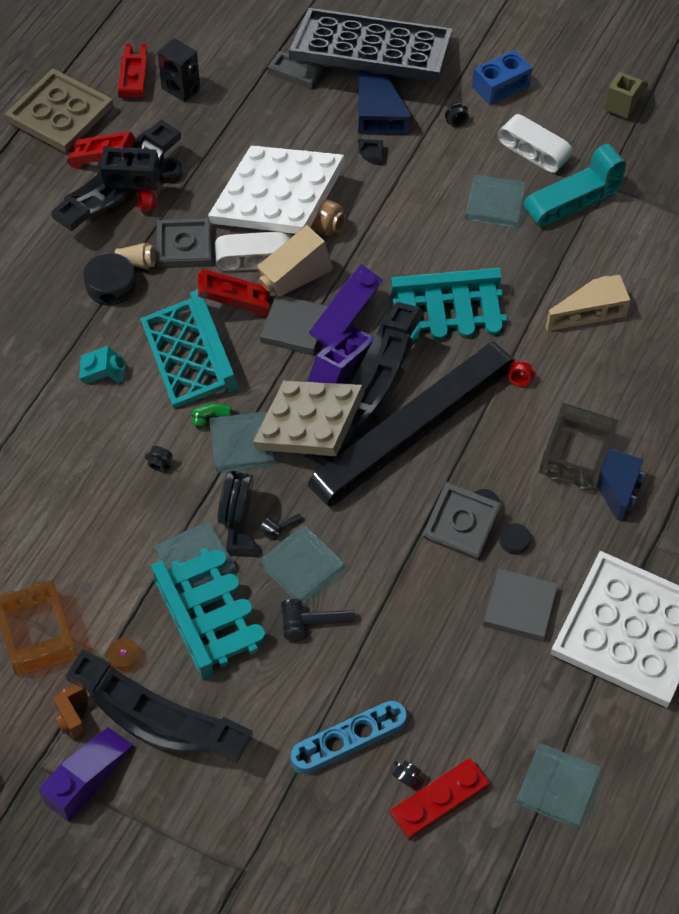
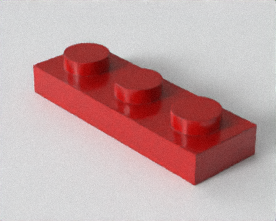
(439, 798)

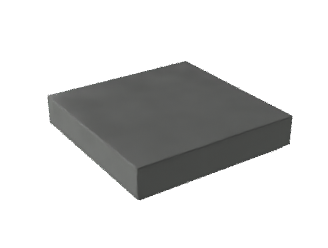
(183, 243)
(290, 324)
(462, 520)
(520, 604)

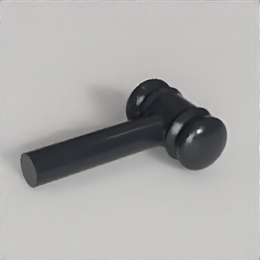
(295, 620)

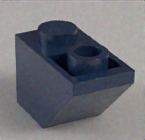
(617, 481)

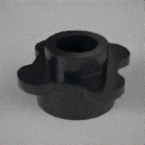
(407, 774)

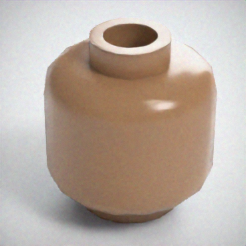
(329, 218)

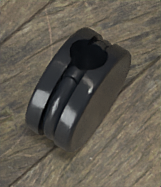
(109, 279)
(235, 498)

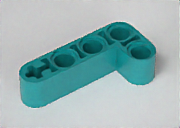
(579, 190)

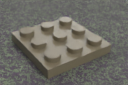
(59, 110)
(309, 418)

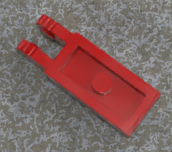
(133, 72)

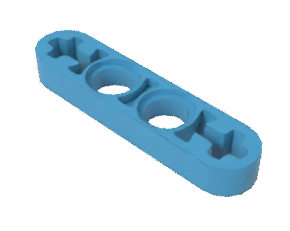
(351, 741)

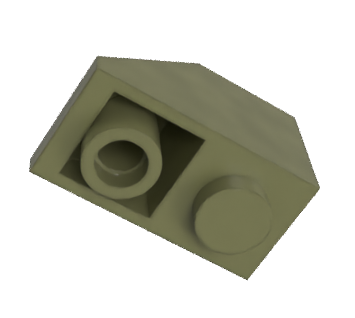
(624, 94)

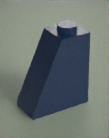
(380, 107)

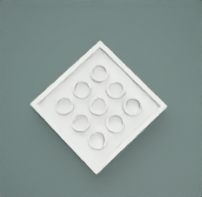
(277, 189)
(625, 629)

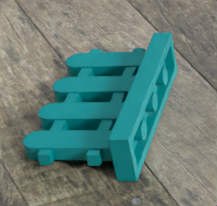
(454, 288)
(207, 624)

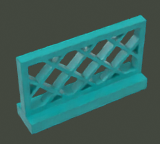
(212, 348)

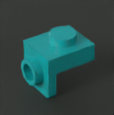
(101, 364)

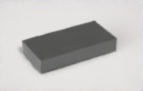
(298, 73)

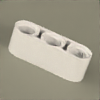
(535, 143)
(247, 250)

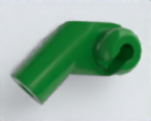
(215, 410)

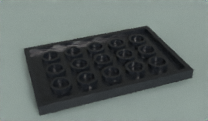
(371, 44)

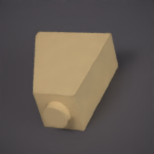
(295, 263)

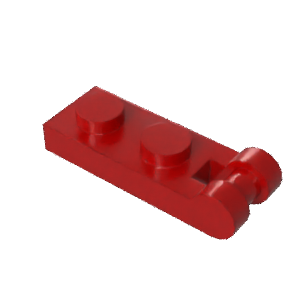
(91, 149)
(233, 292)

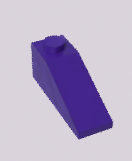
(346, 305)
(341, 357)
(83, 773)

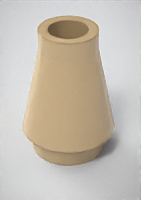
(140, 255)

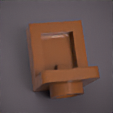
(68, 719)

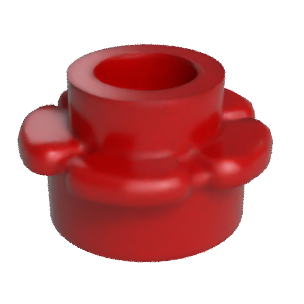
(147, 200)
(521, 373)

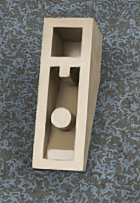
(595, 302)

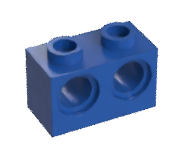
(502, 77)

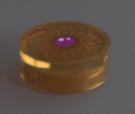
(123, 654)

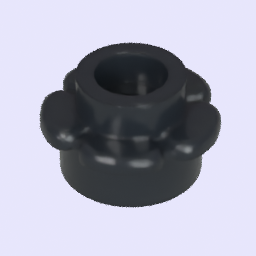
(457, 115)
(159, 458)

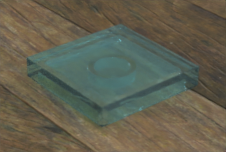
(495, 200)
(234, 440)
(188, 546)
(301, 564)
(558, 785)

